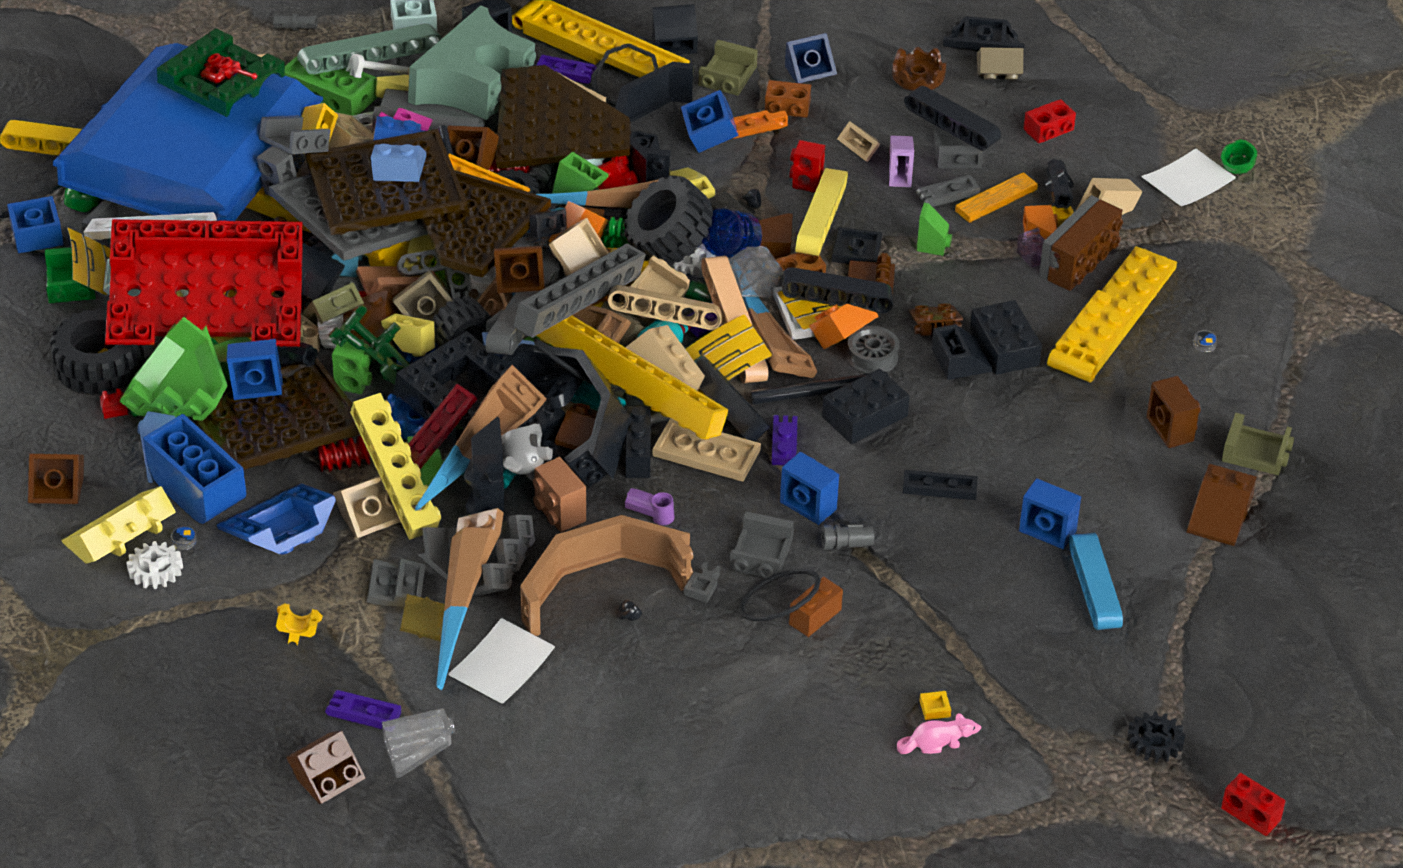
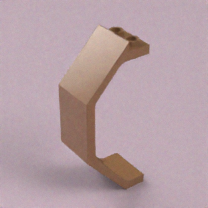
(600, 544)

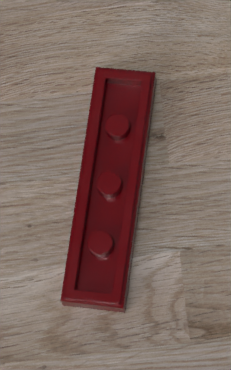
(440, 424)

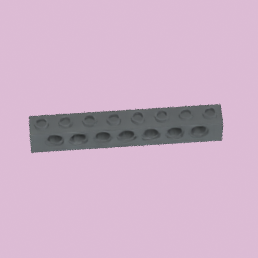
(578, 290)

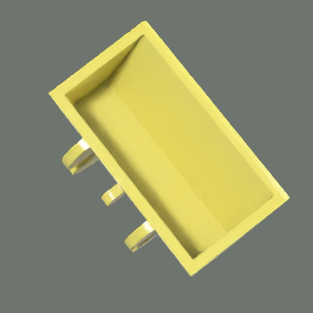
(120, 525)

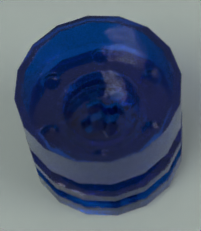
(732, 232)

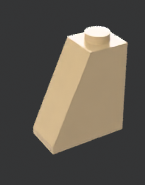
(1118, 192)

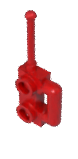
(225, 67)

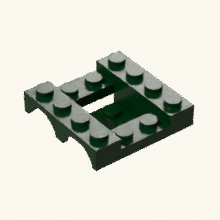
(184, 70)

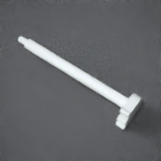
(357, 64)

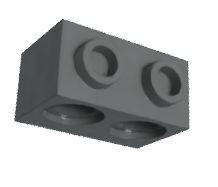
(275, 167)

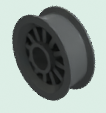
(873, 349)

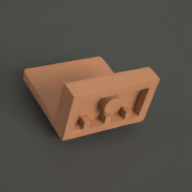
(382, 278)

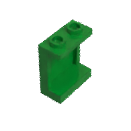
(60, 278)

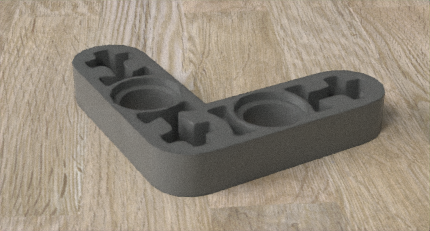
(412, 258)

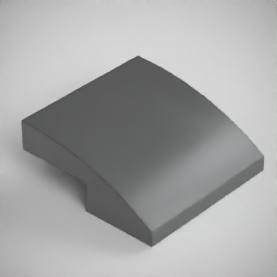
(393, 582)

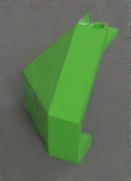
(178, 376)

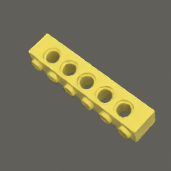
(376, 408)

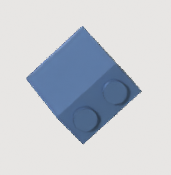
(397, 162)

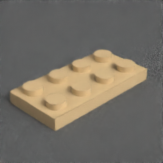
(719, 455)

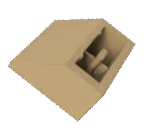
(577, 247)

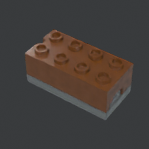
(1081, 243)

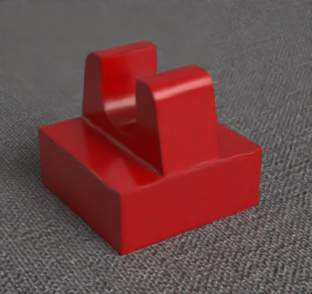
(111, 406)

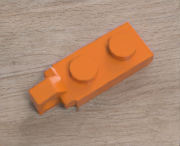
(760, 122)

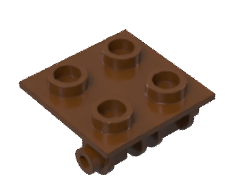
(880, 272)
(927, 317)

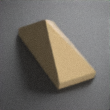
(859, 141)

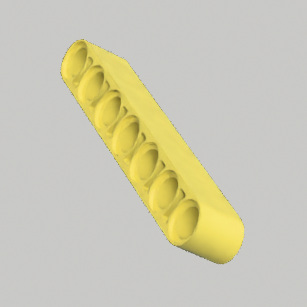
(821, 212)

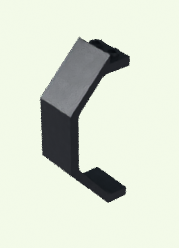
(644, 95)
(603, 449)

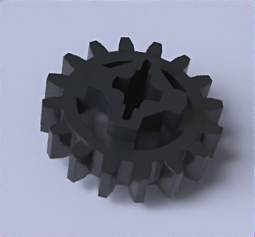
(1155, 737)

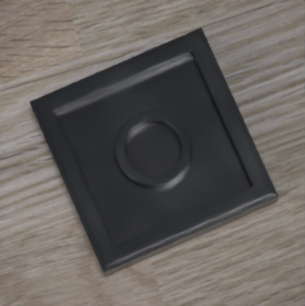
(856, 245)

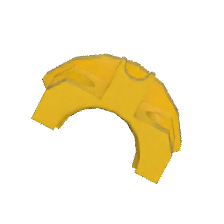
(295, 624)

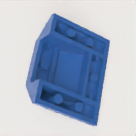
(283, 519)

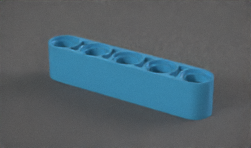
(1095, 581)

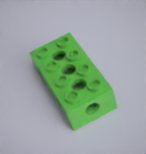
(338, 88)

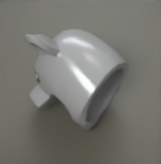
(523, 451)

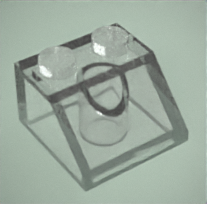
(756, 272)

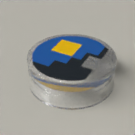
(1205, 341)
(184, 538)

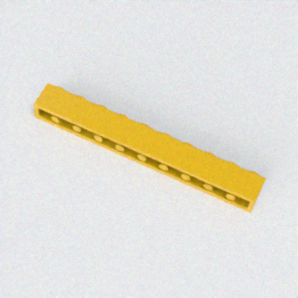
(640, 378)

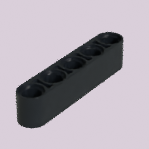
(952, 118)
(836, 289)
(740, 412)

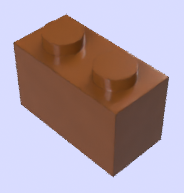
(819, 609)

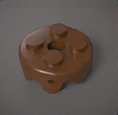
(927, 63)

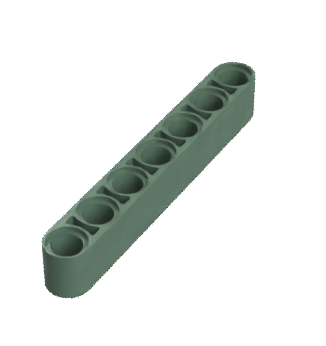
(372, 47)

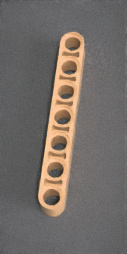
(727, 296)

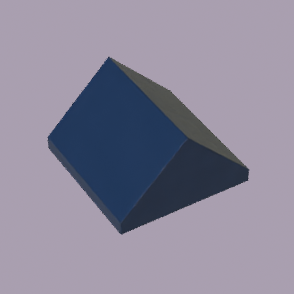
(809, 58)

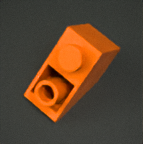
(1041, 218)

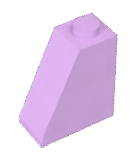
(901, 161)

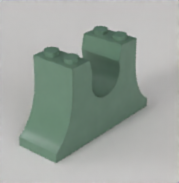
(468, 66)

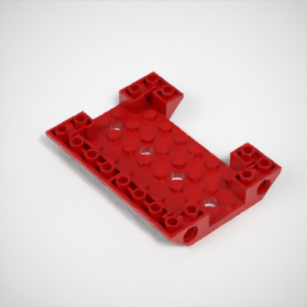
(206, 262)

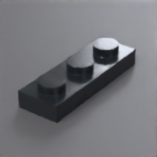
(940, 484)

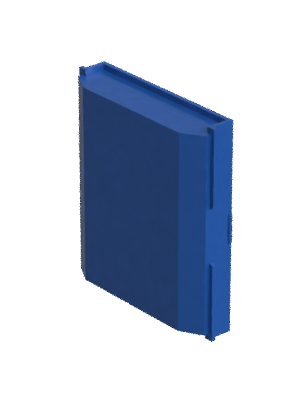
(173, 153)

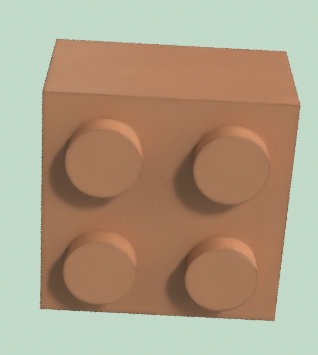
(560, 494)

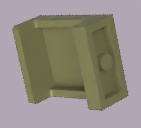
(729, 68)
(333, 304)
(1256, 447)

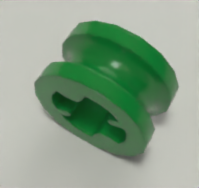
(615, 227)

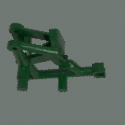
(379, 347)

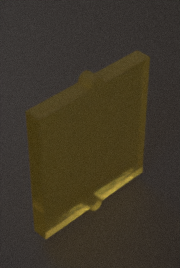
(422, 617)

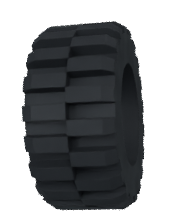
(668, 219)
(92, 371)

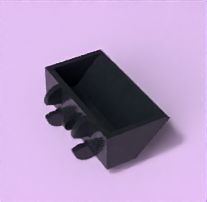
(318, 273)
(486, 470)

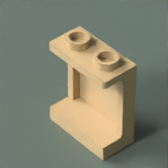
(661, 279)

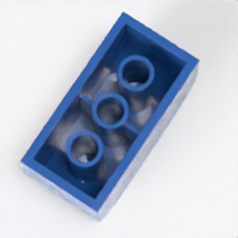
(193, 469)

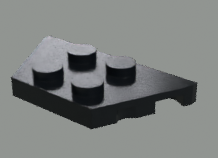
(982, 33)

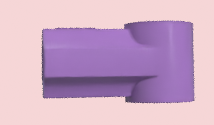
(658, 506)

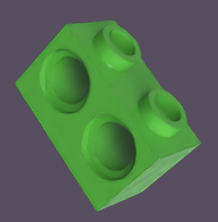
(351, 368)

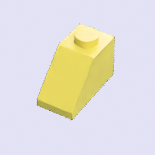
(415, 335)

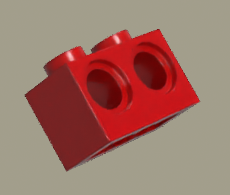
(1049, 121)
(807, 165)
(1253, 804)

